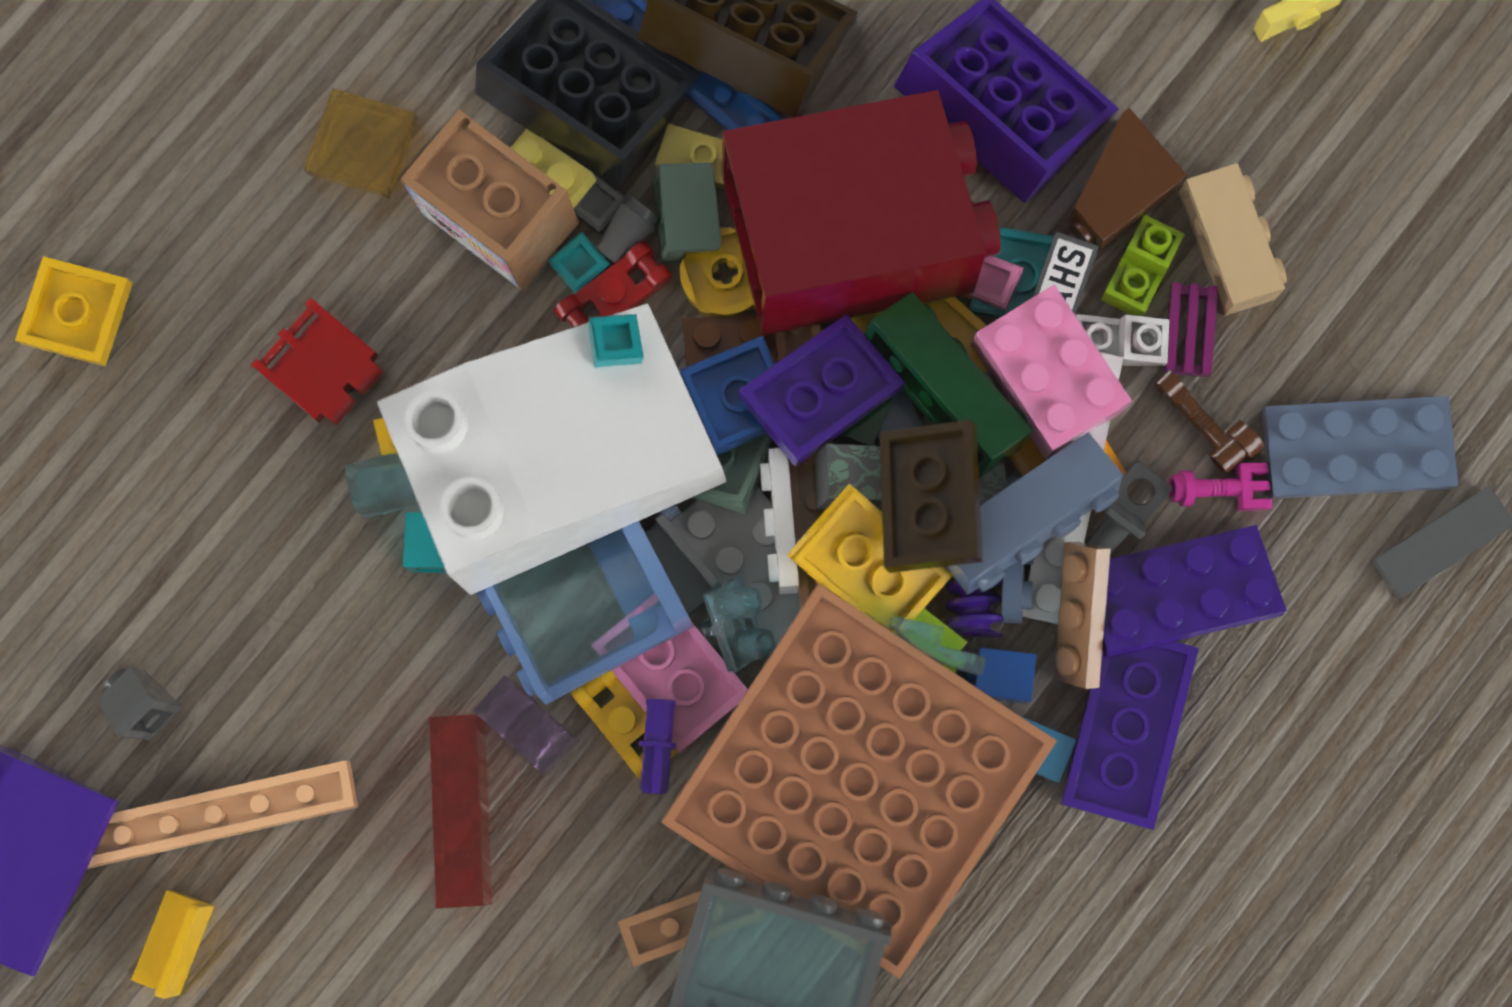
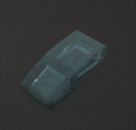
(928, 639)

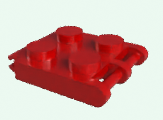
(320, 365)

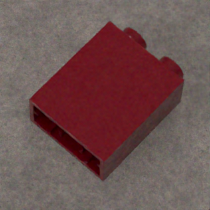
(856, 210)

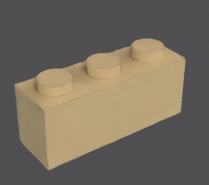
(1232, 238)

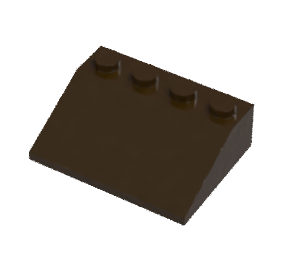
(754, 45)

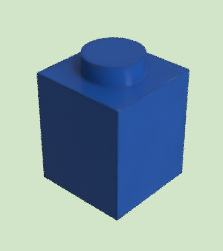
(1006, 675)

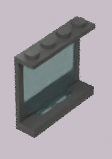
(777, 948)

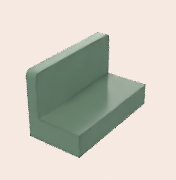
(686, 210)

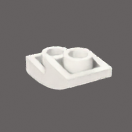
(1136, 338)

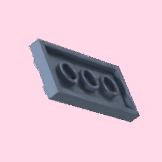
(1359, 447)

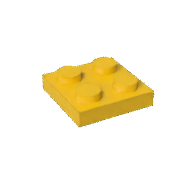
(74, 311)

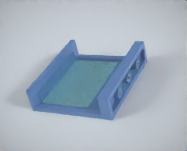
(578, 615)

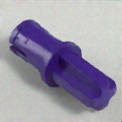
(657, 746)

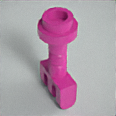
(1186, 487)

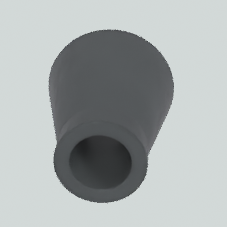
(627, 228)

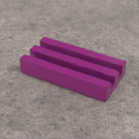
(1193, 293)

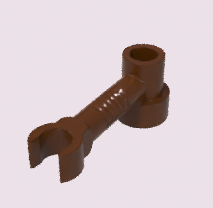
(1229, 446)

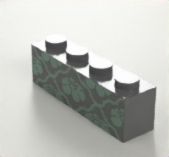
(861, 467)

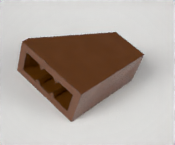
(1125, 183)

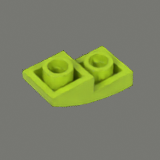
(1142, 266)

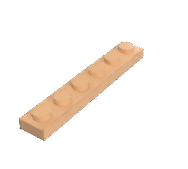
(226, 812)

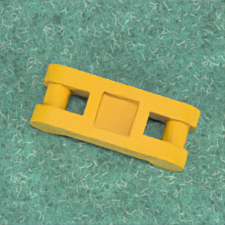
(619, 720)

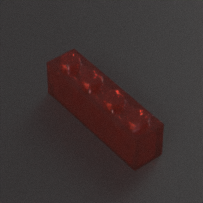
(460, 811)

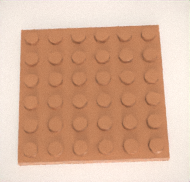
(859, 774)

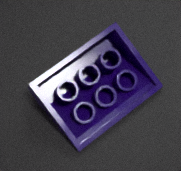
(1013, 92)
(45, 847)

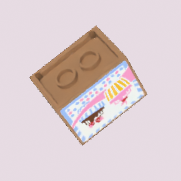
(490, 199)

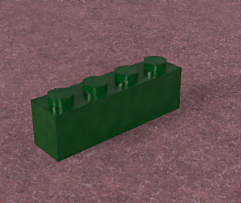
(946, 380)

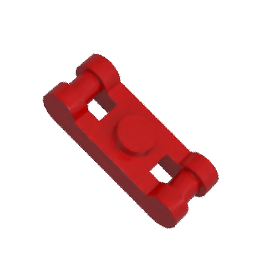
(614, 289)

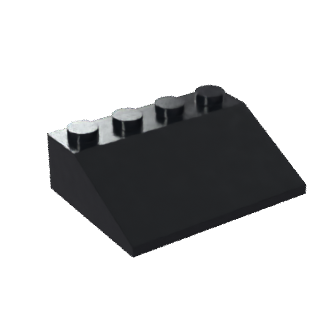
(585, 85)

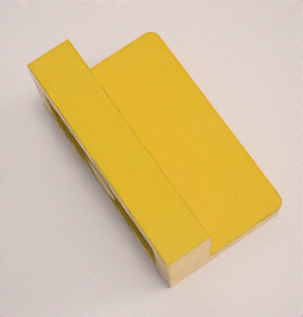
(172, 943)

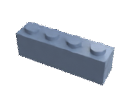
(1038, 507)

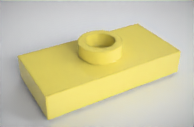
(1289, 14)
(689, 146)

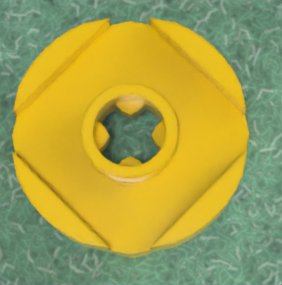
(712, 296)

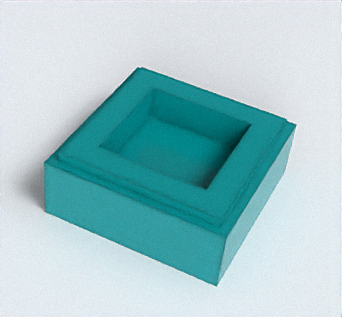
(578, 262)
(615, 340)

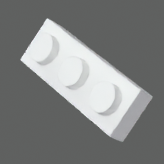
(779, 521)

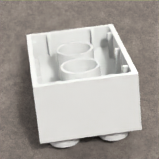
(547, 450)

